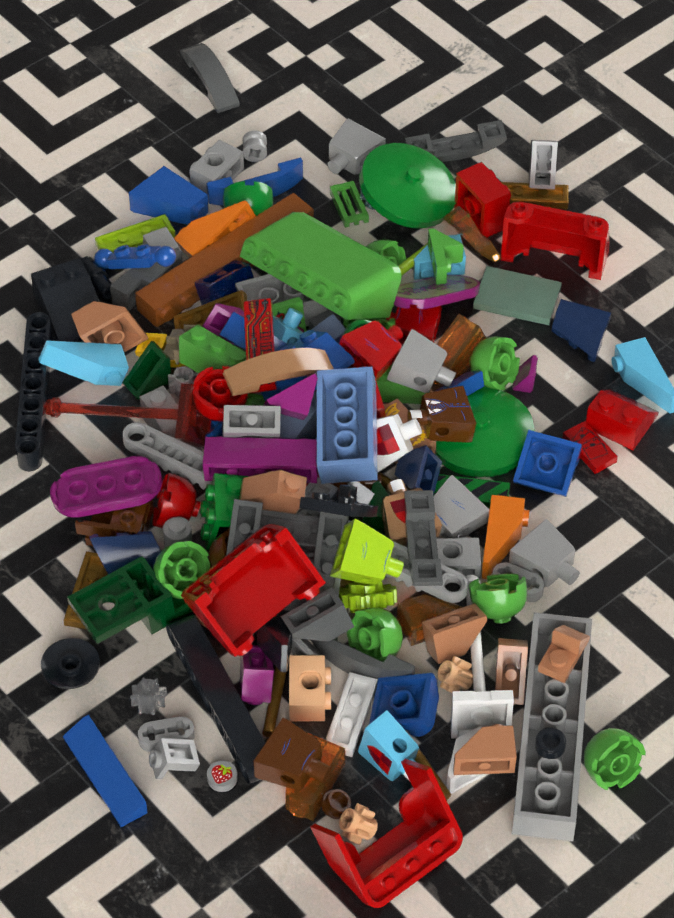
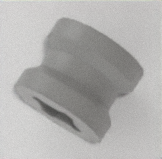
(254, 146)

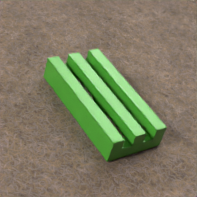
(353, 218)

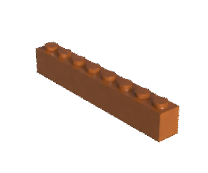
(177, 289)

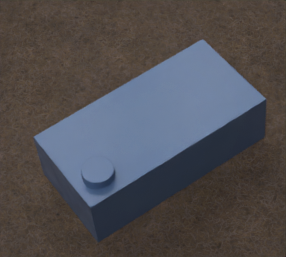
(346, 425)

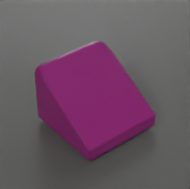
(526, 375)

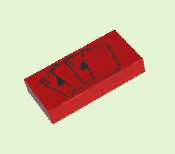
(594, 450)

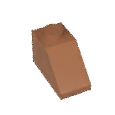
(276, 490)
(453, 632)
(512, 667)
(487, 752)

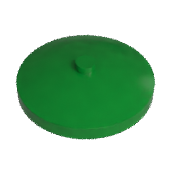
(407, 185)
(497, 438)

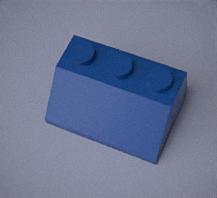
(320, 340)

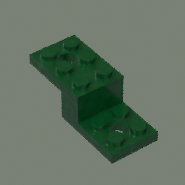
(136, 598)

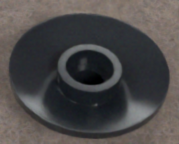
(67, 654)

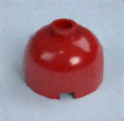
(213, 393)
(176, 499)

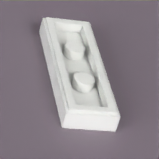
(352, 712)

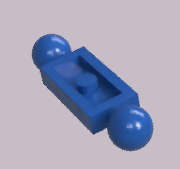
(135, 257)

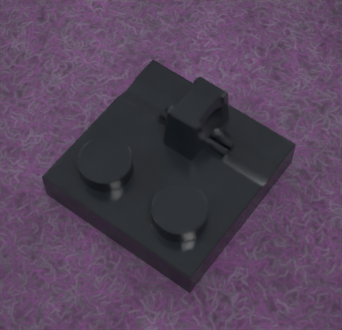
(344, 504)

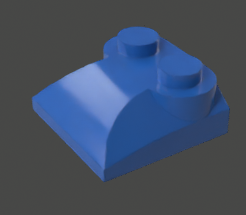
(547, 463)
(409, 700)

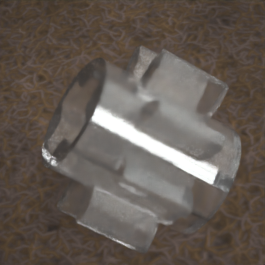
(148, 696)

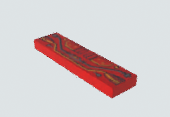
(259, 332)

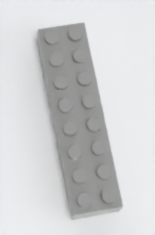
(550, 787)

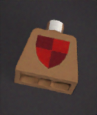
(394, 513)

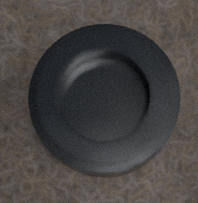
(550, 743)

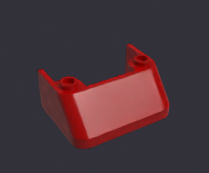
(405, 852)

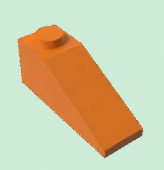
(212, 227)
(503, 529)

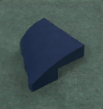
(581, 326)
(125, 548)

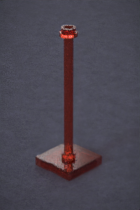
(190, 424)

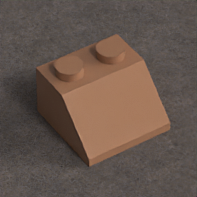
(109, 325)

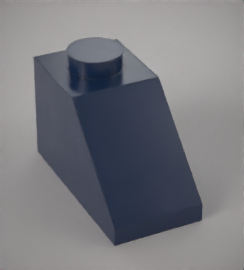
(419, 469)

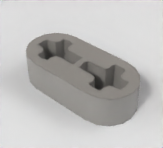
(531, 579)
(164, 729)

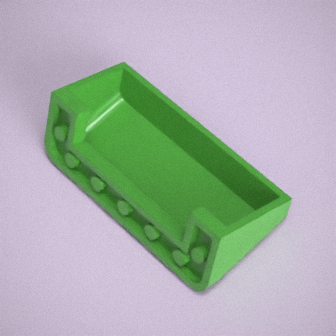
(325, 266)

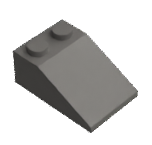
(271, 287)

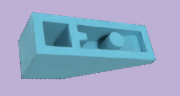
(88, 361)
(643, 372)

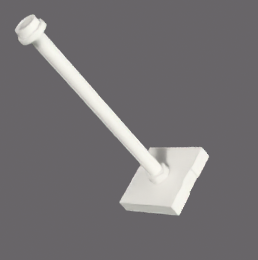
(479, 706)

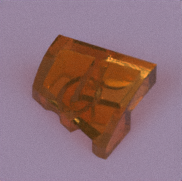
(465, 226)

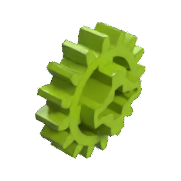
(362, 596)

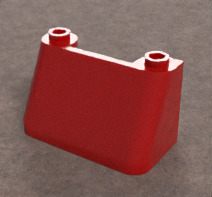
(556, 231)
(252, 587)

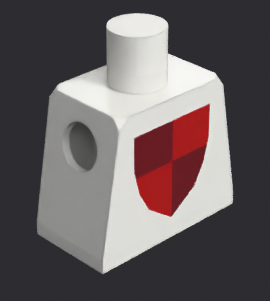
(394, 439)

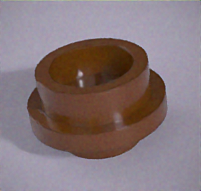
(335, 803)

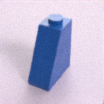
(169, 195)

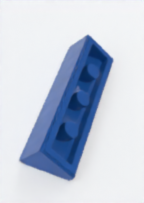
(105, 772)

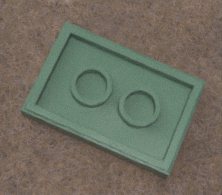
(517, 295)

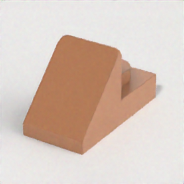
(563, 653)

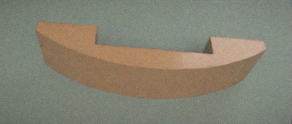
(274, 367)

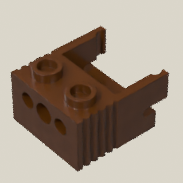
(109, 523)

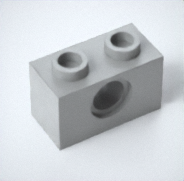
(217, 163)
(251, 421)
(460, 554)

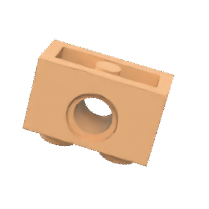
(308, 703)

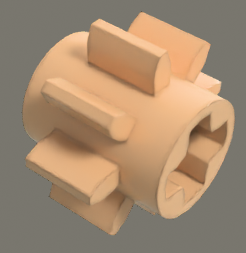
(455, 675)
(358, 824)

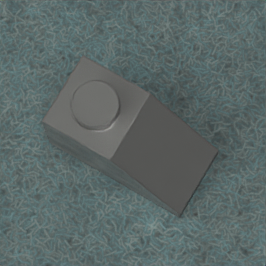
(319, 618)

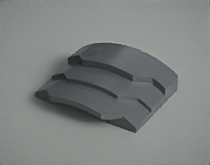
(315, 535)

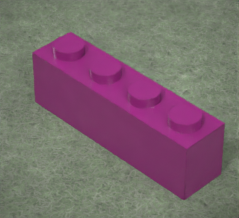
(260, 455)

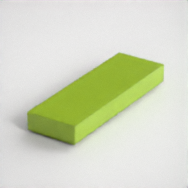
(133, 234)

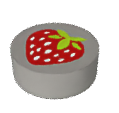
(222, 776)

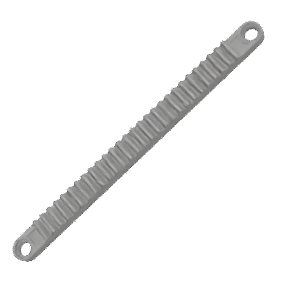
(188, 463)

